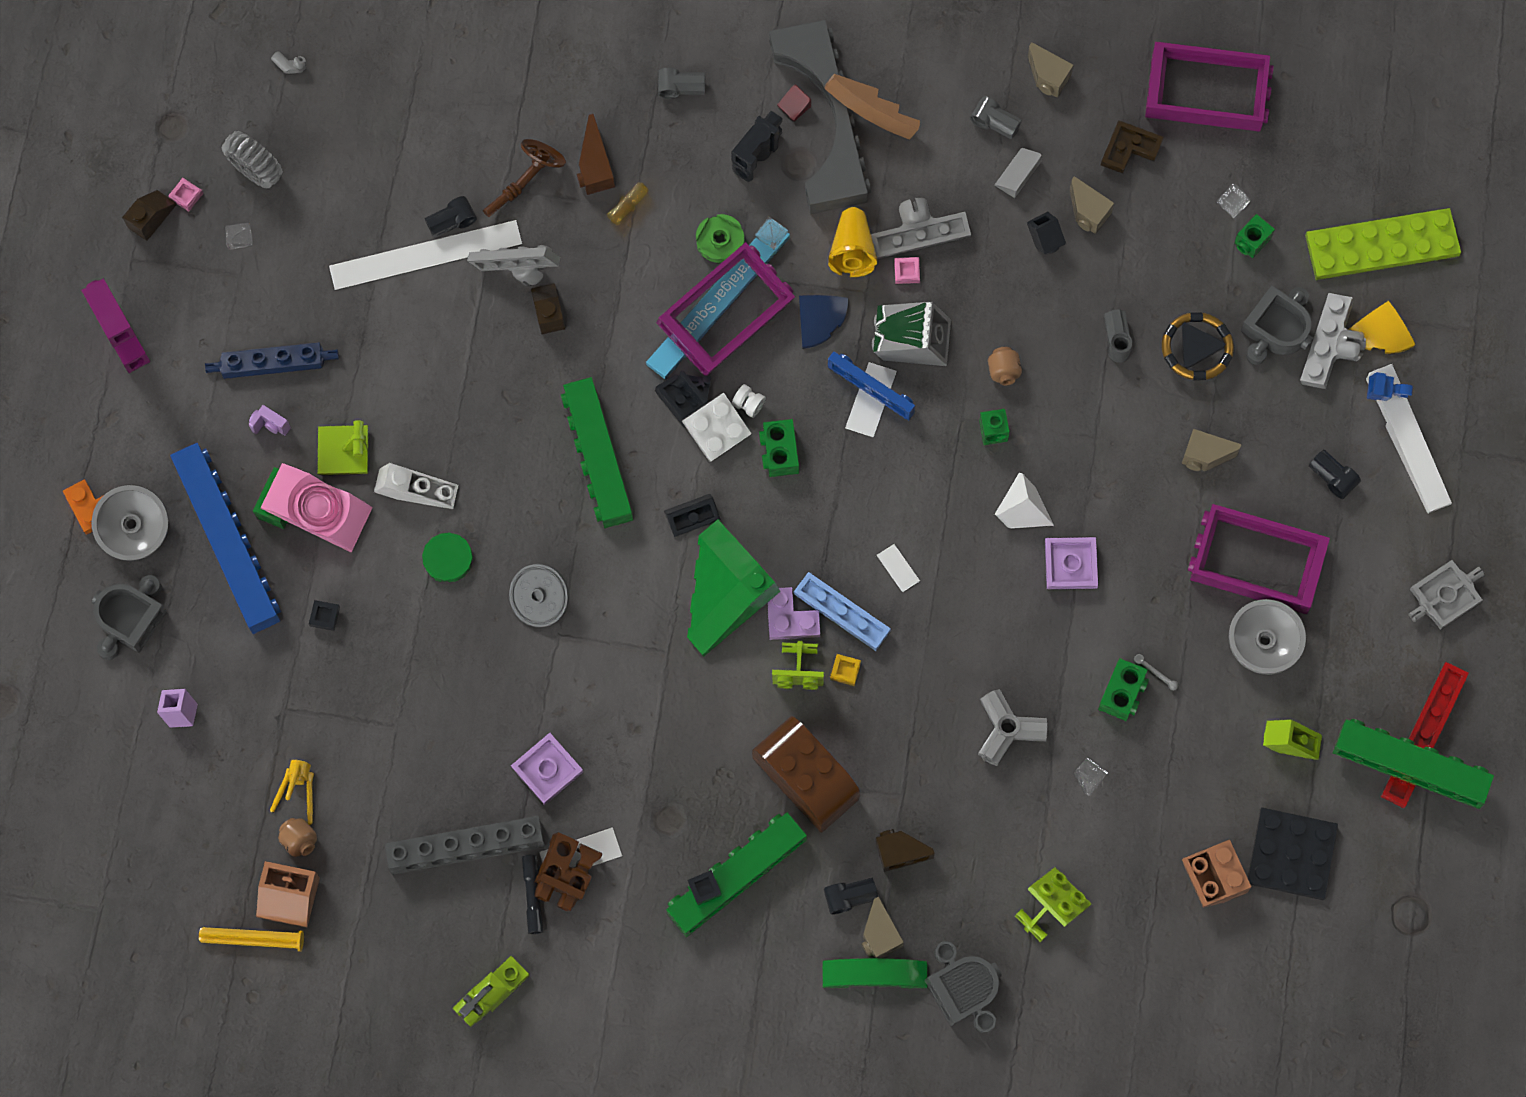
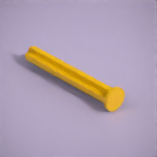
(252, 938)

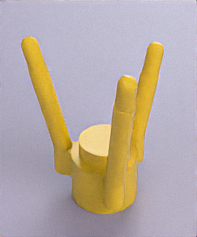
(297, 774)

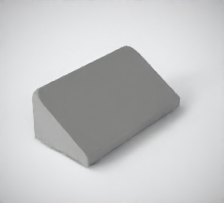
(1019, 171)

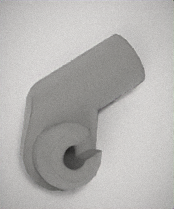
(294, 66)

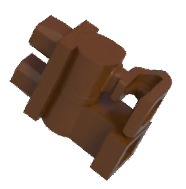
(559, 876)

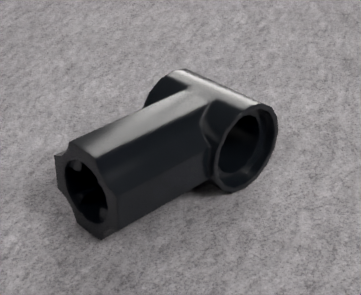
(456, 214)
(1339, 479)
(843, 896)

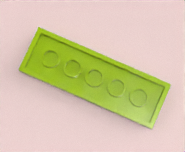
(1383, 244)

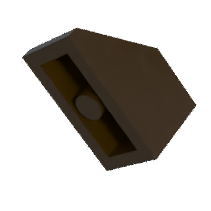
(148, 213)
(548, 308)
(901, 850)

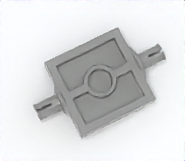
(1446, 594)

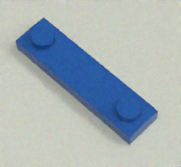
(898, 403)

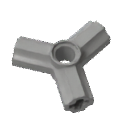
(999, 741)

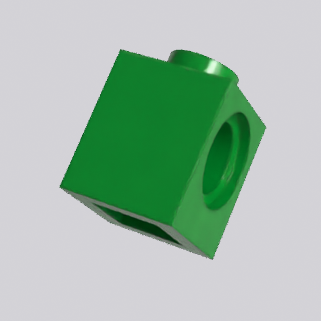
(1258, 228)
(994, 426)

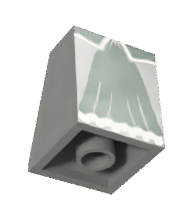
(912, 333)

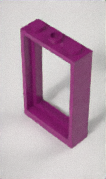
(1157, 110)
(686, 341)
(1317, 543)

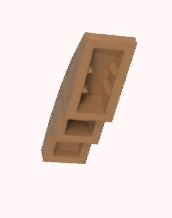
(864, 102)

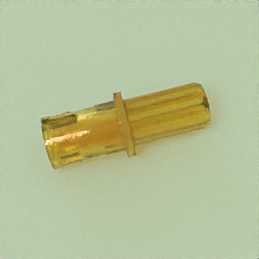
(627, 203)

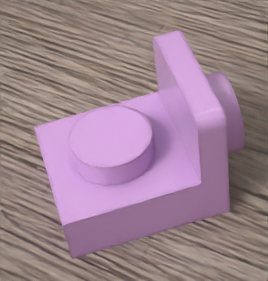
(272, 421)

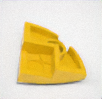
(1385, 330)

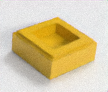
(845, 669)

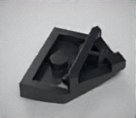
(684, 394)

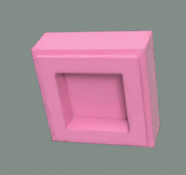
(185, 194)
(907, 270)

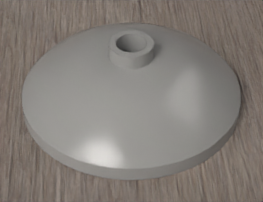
(115, 512)
(1275, 623)

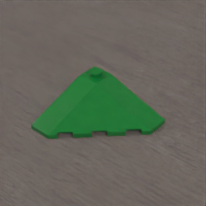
(727, 588)

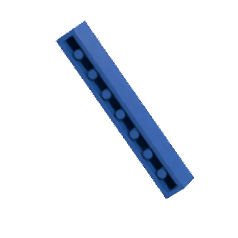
(225, 537)

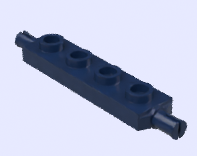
(271, 360)

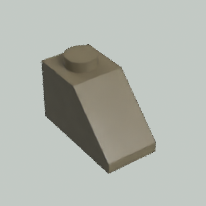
(1049, 70)
(1089, 206)
(1208, 451)
(880, 933)

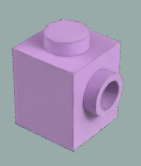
(177, 708)

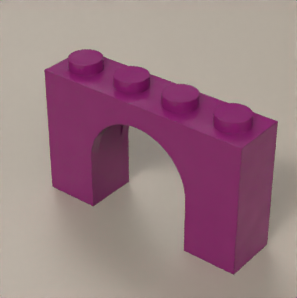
(115, 325)

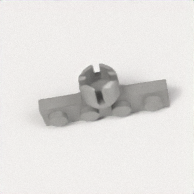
(919, 230)
(522, 262)
(1332, 342)

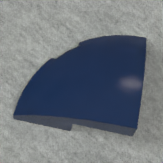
(820, 317)

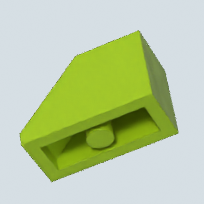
(1292, 739)

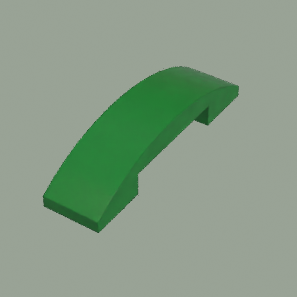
(874, 972)

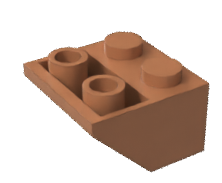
(1217, 874)
(286, 894)

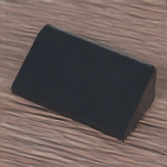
(692, 515)

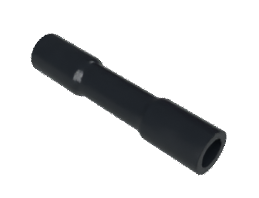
(533, 911)

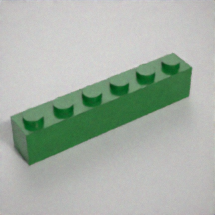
(598, 453)
(1413, 764)
(739, 872)

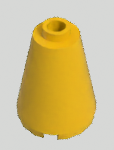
(852, 245)

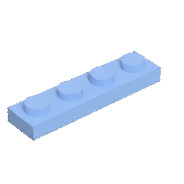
(842, 611)

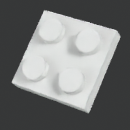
(716, 427)

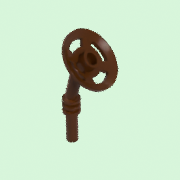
(540, 159)

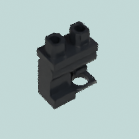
(756, 145)

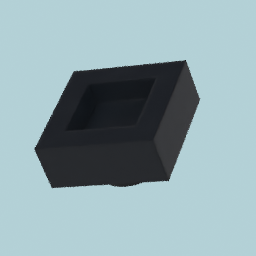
(324, 615)
(704, 887)

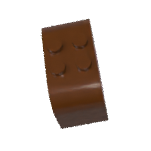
(807, 773)

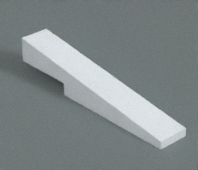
(1412, 448)

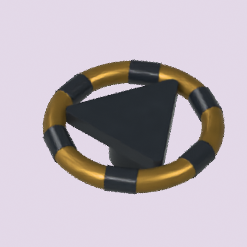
(1197, 345)

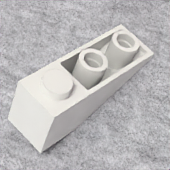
(415, 487)

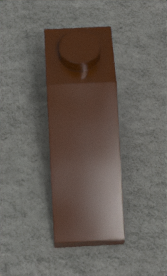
(593, 164)

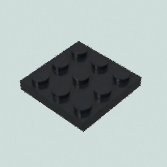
(1292, 853)

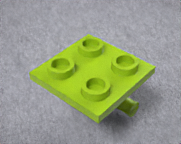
(343, 449)
(788, 678)
(1058, 898)

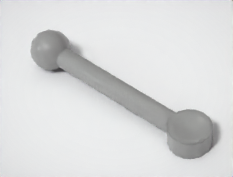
(1139, 660)

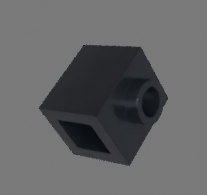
(1046, 233)

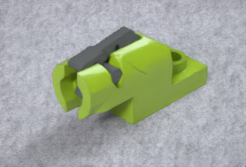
(491, 991)

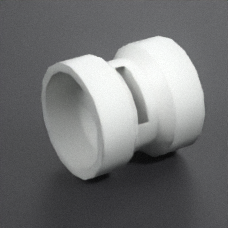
(748, 401)

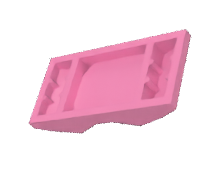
(316, 507)

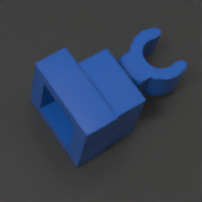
(1382, 387)

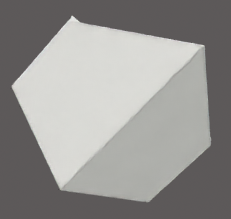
(1023, 506)

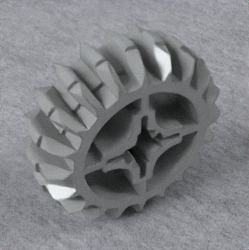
(252, 159)

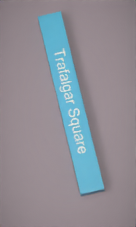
(711, 308)

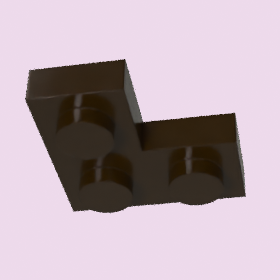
(1128, 140)

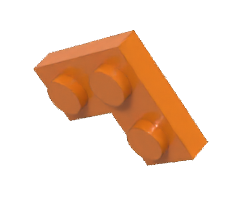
(82, 503)

